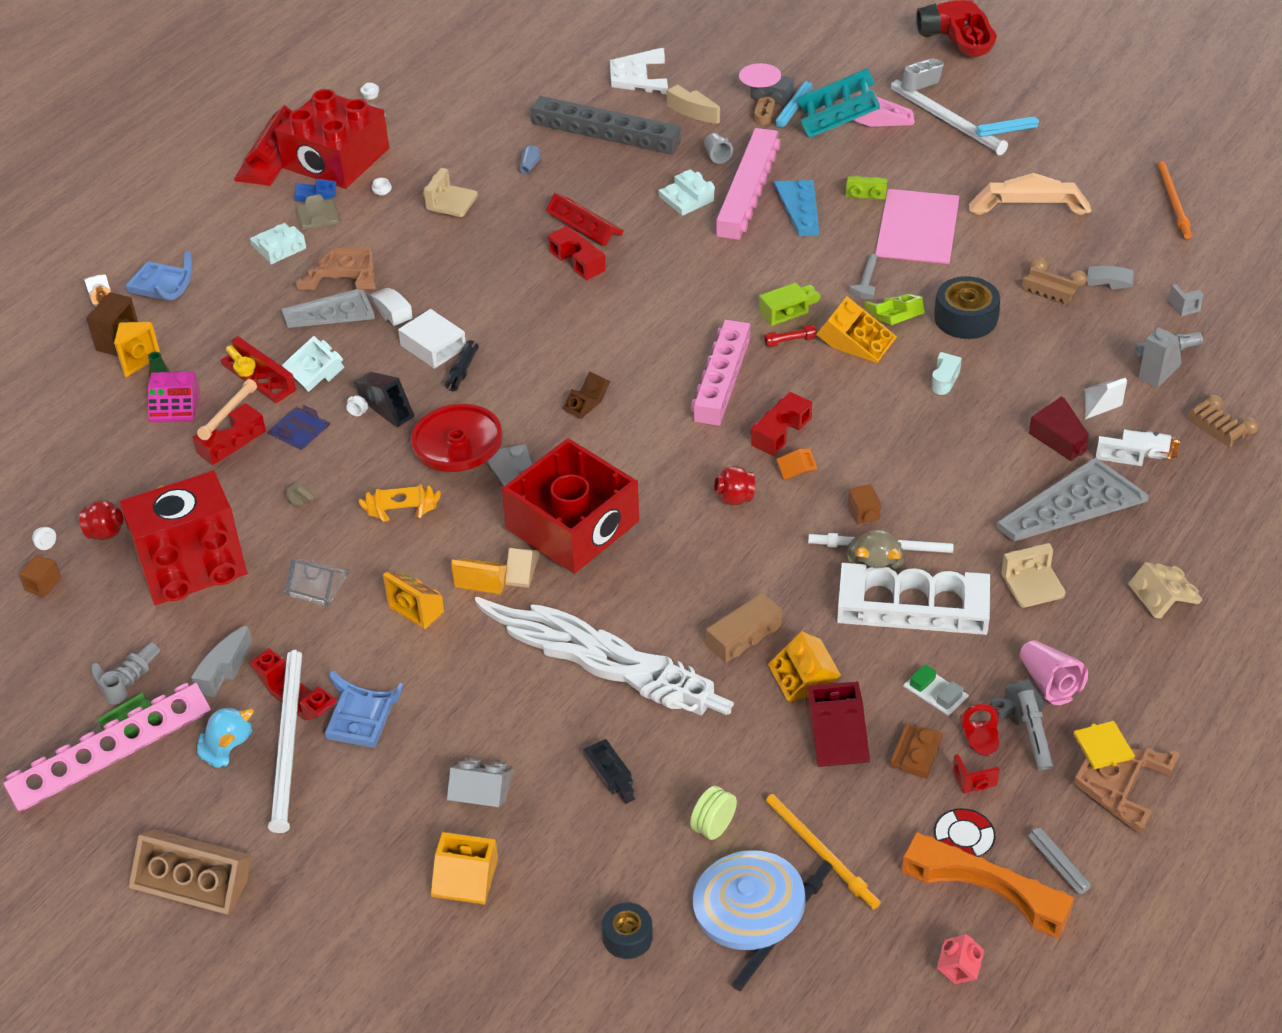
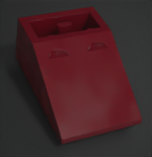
(837, 724)

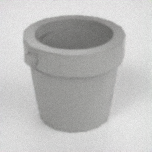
(718, 148)

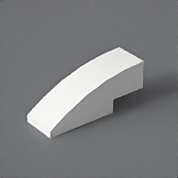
(391, 305)

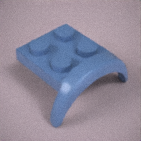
(161, 280)
(360, 713)

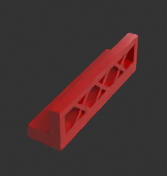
(266, 144)
(582, 219)
(265, 369)

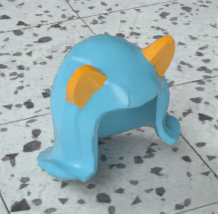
(223, 732)

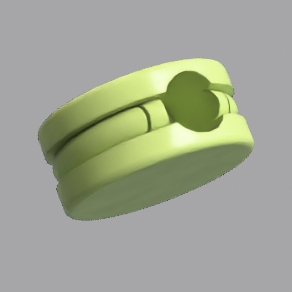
(713, 812)

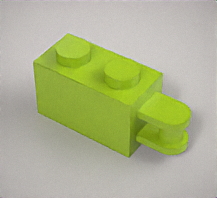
(787, 302)

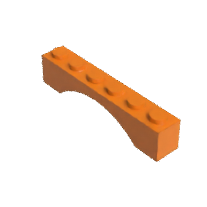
(936, 861)

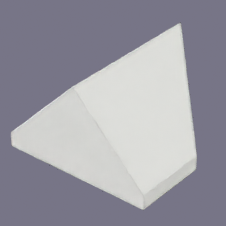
(1104, 397)

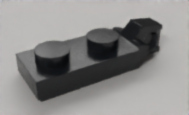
(610, 769)

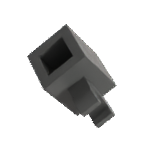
(1011, 704)

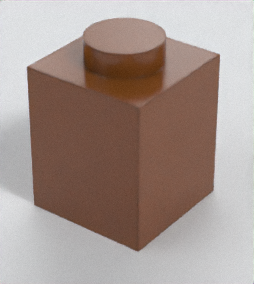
(864, 504)
(40, 575)

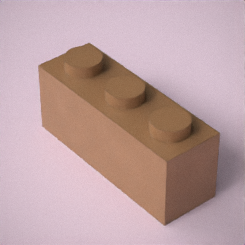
(744, 627)

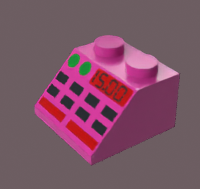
(172, 396)

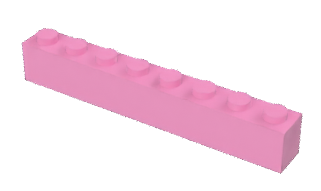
(747, 184)

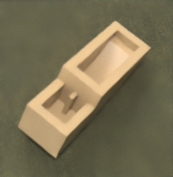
(693, 105)

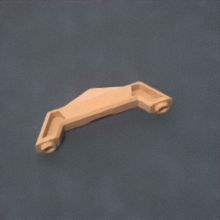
(1030, 189)

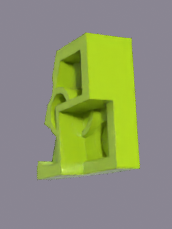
(896, 308)

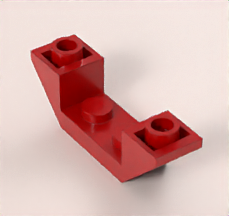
(271, 671)

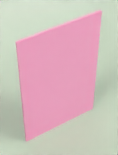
(918, 226)

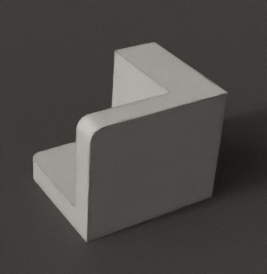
(1185, 303)

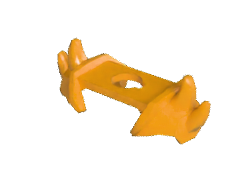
(415, 497)

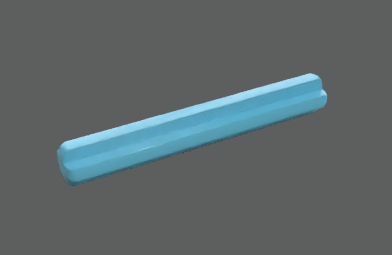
(793, 105)
(1007, 126)

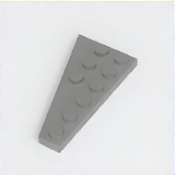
(1076, 498)

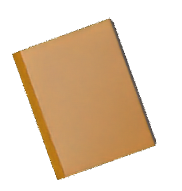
(134, 344)
(479, 575)

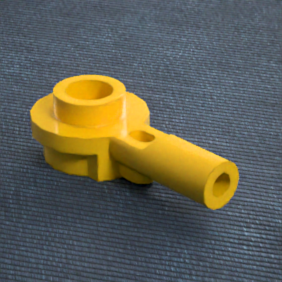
(243, 365)

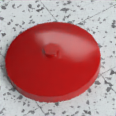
(457, 437)

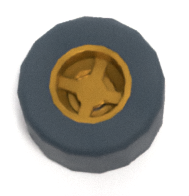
(627, 930)

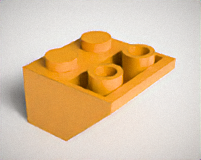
(801, 665)
(464, 868)

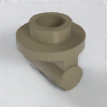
(298, 494)

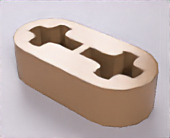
(761, 110)

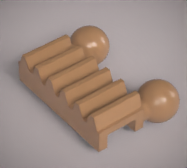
(1052, 284)
(1212, 420)

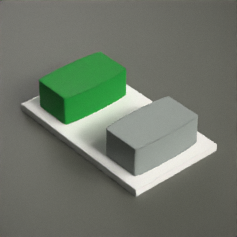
(936, 690)

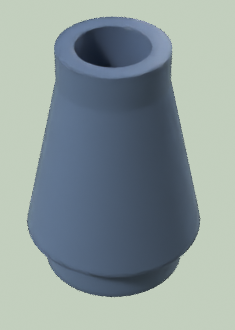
(530, 158)

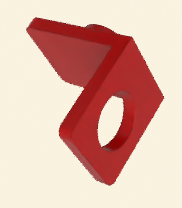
(974, 781)

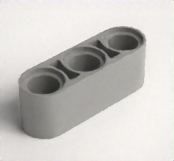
(922, 74)

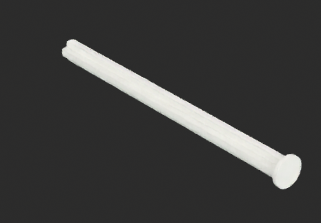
(950, 117)
(286, 744)

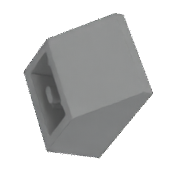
(479, 782)

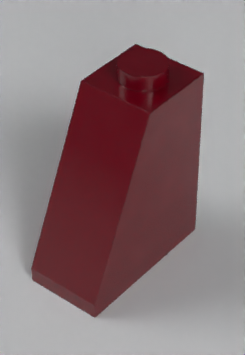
(1060, 429)

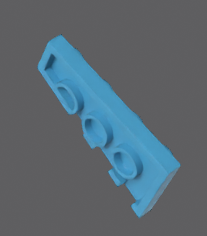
(800, 205)

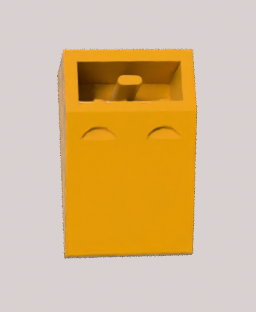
(856, 332)

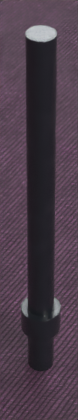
(811, 886)

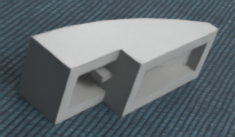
(222, 662)

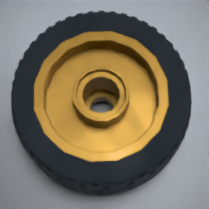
(967, 307)

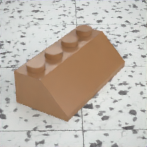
(189, 871)

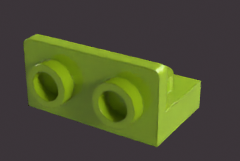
(866, 187)

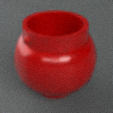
(735, 485)
(101, 520)

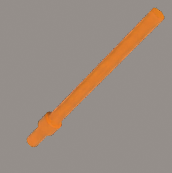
(1182, 220)

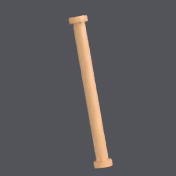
(205, 432)

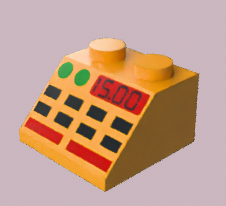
(412, 599)

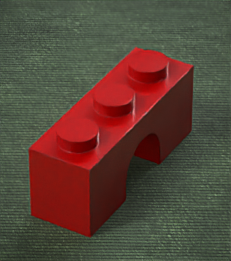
(587, 259)
(245, 426)
(771, 430)

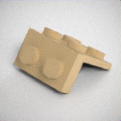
(446, 198)
(1031, 576)
(1161, 586)

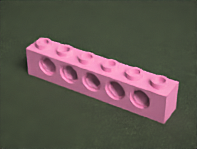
(721, 372)

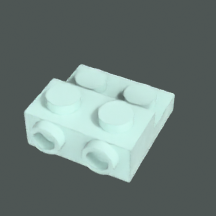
(688, 192)
(279, 242)
(314, 363)

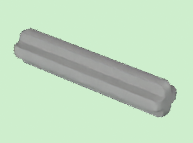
(1059, 861)

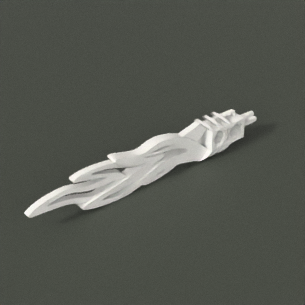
(673, 688)

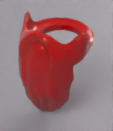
(981, 734)

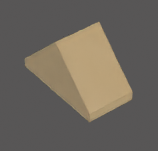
(521, 566)

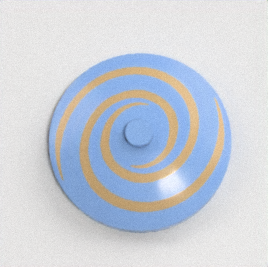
(749, 900)

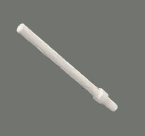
(833, 540)

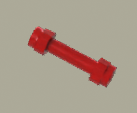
(808, 332)

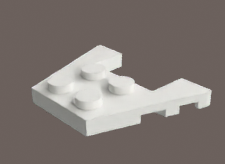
(632, 72)

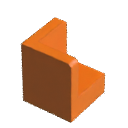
(797, 463)

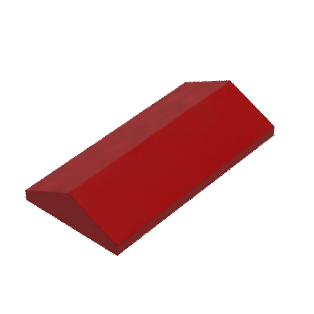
(259, 172)

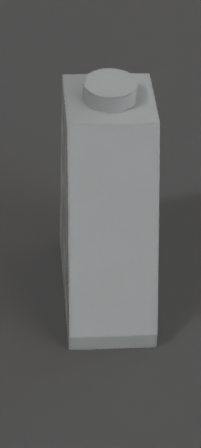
(1160, 357)

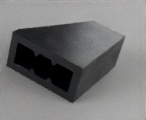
(385, 397)

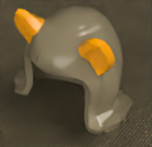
(876, 549)

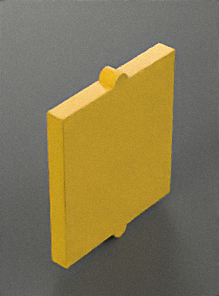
(1103, 745)

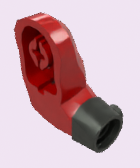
(962, 23)

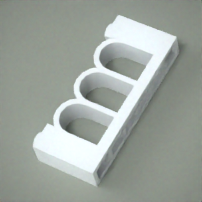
(972, 589)

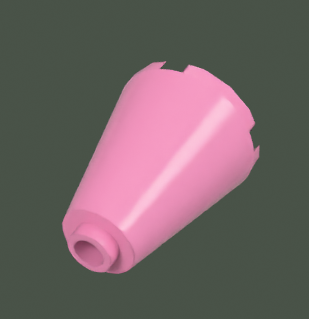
(1054, 671)

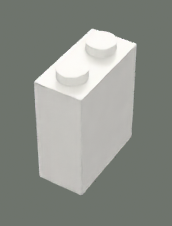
(432, 338)

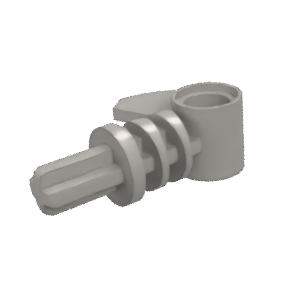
(114, 683)

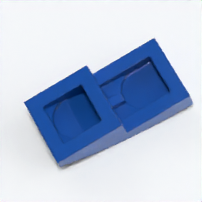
(325, 188)

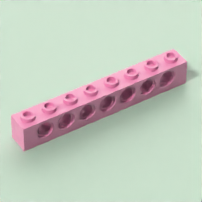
(24, 797)

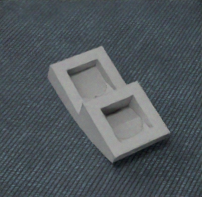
(1115, 276)

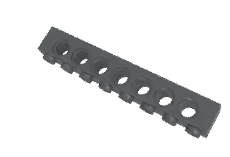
(606, 125)

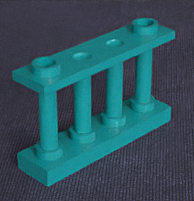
(843, 112)

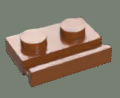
(916, 750)

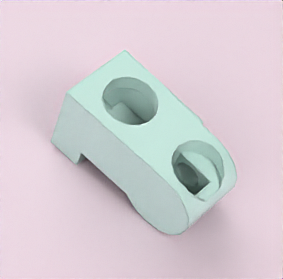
(946, 373)

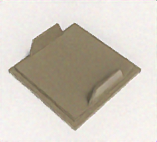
(317, 212)

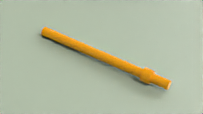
(855, 884)

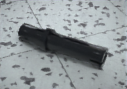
(459, 371)

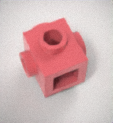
(960, 959)

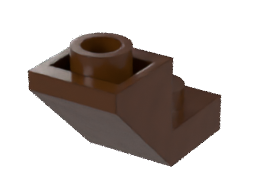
(590, 395)

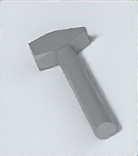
(863, 290)

